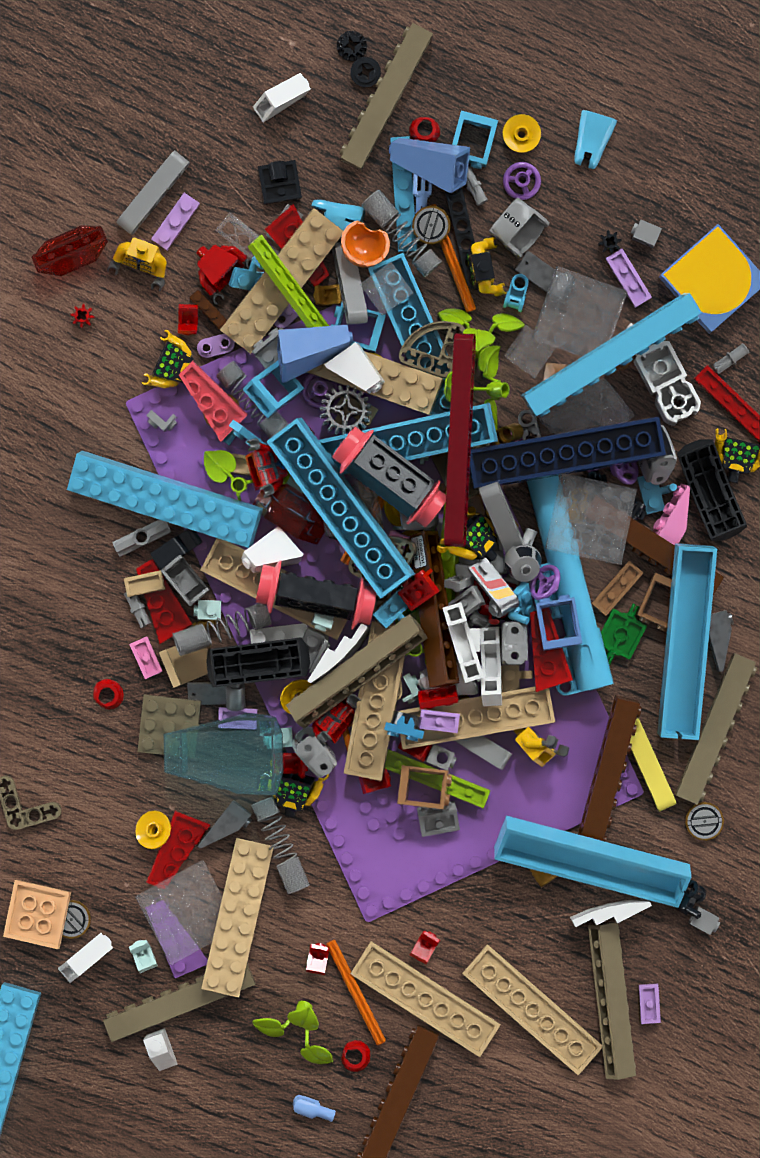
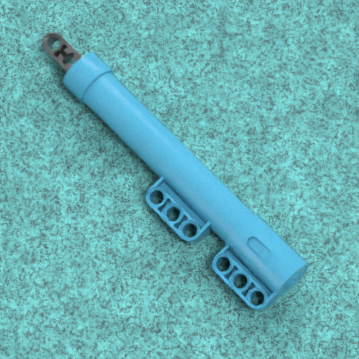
(589, 660)

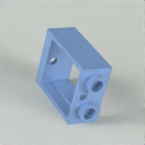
(559, 643)

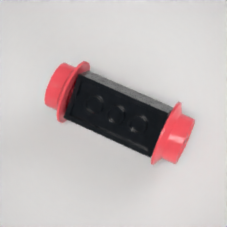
(390, 476)
(316, 596)

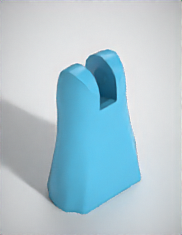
(593, 136)
(340, 214)

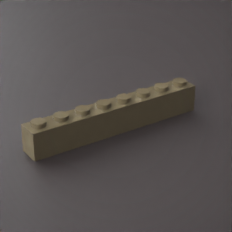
(386, 97)
(356, 671)
(714, 730)
(612, 1000)
(164, 1007)

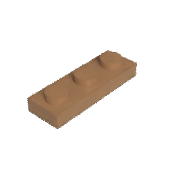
(617, 588)

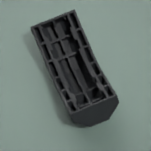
(711, 490)
(257, 662)

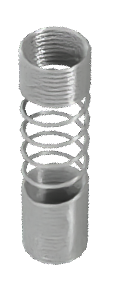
(383, 213)
(231, 375)
(196, 637)
(290, 870)

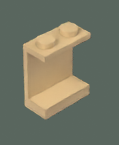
(184, 668)

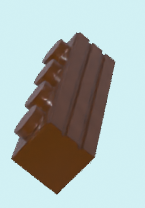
(208, 309)

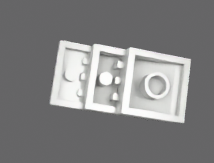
(343, 652)
(618, 910)

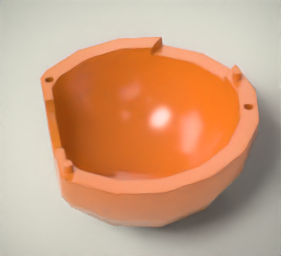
(364, 246)

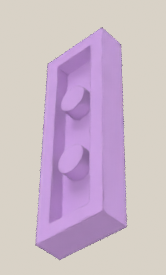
(175, 221)
(628, 278)

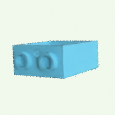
(480, 121)
(372, 347)
(268, 404)

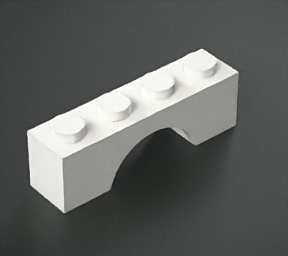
(463, 642)
(491, 666)

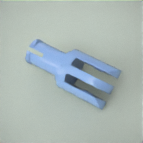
(422, 195)
(312, 1108)

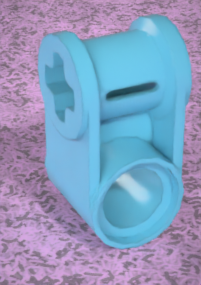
(516, 294)

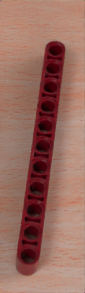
(460, 440)

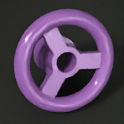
(507, 178)
(308, 397)
(619, 470)
(548, 585)

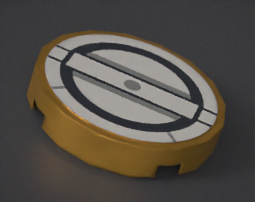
(431, 224)
(704, 821)
(77, 920)

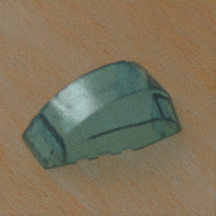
(229, 753)

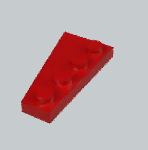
(282, 230)
(164, 607)
(549, 665)
(183, 837)

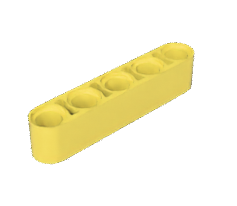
(651, 769)

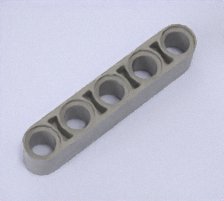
(153, 192)
(350, 288)
(501, 516)
(487, 750)

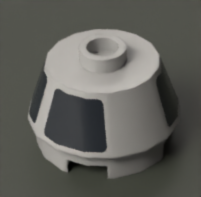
(522, 562)

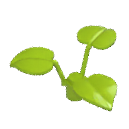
(483, 338)
(488, 364)
(221, 464)
(301, 1017)

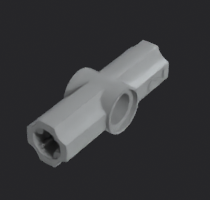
(130, 543)

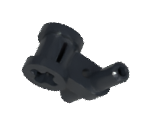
(691, 896)

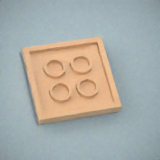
(37, 914)

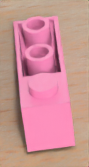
(674, 519)

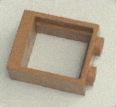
(645, 617)
(404, 787)

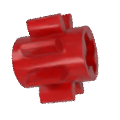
(77, 316)

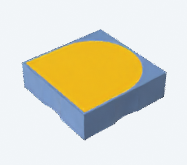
(715, 276)

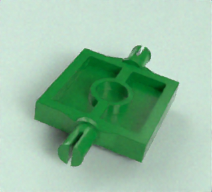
(622, 633)

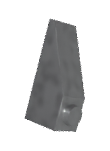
(719, 637)
(229, 822)

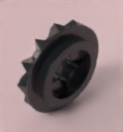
(347, 53)
(369, 64)

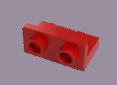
(418, 590)
(437, 697)

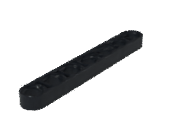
(461, 235)

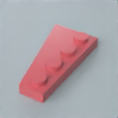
(212, 400)

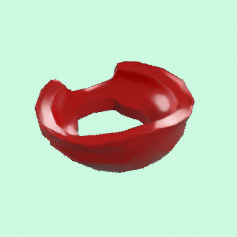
(414, 134)
(118, 693)
(363, 1048)

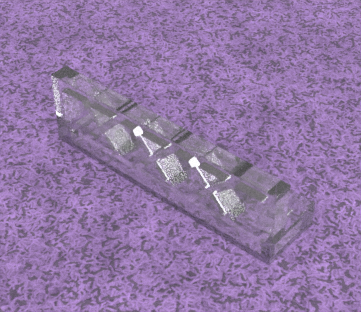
(243, 228)

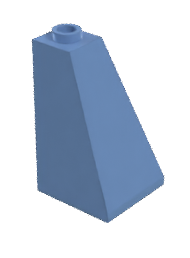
(436, 162)
(308, 348)

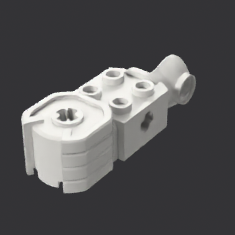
(666, 378)

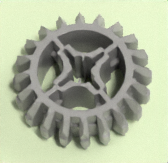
(336, 410)

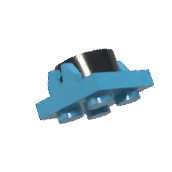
(405, 724)

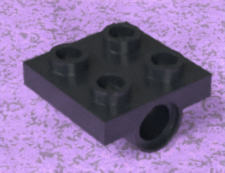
(279, 182)

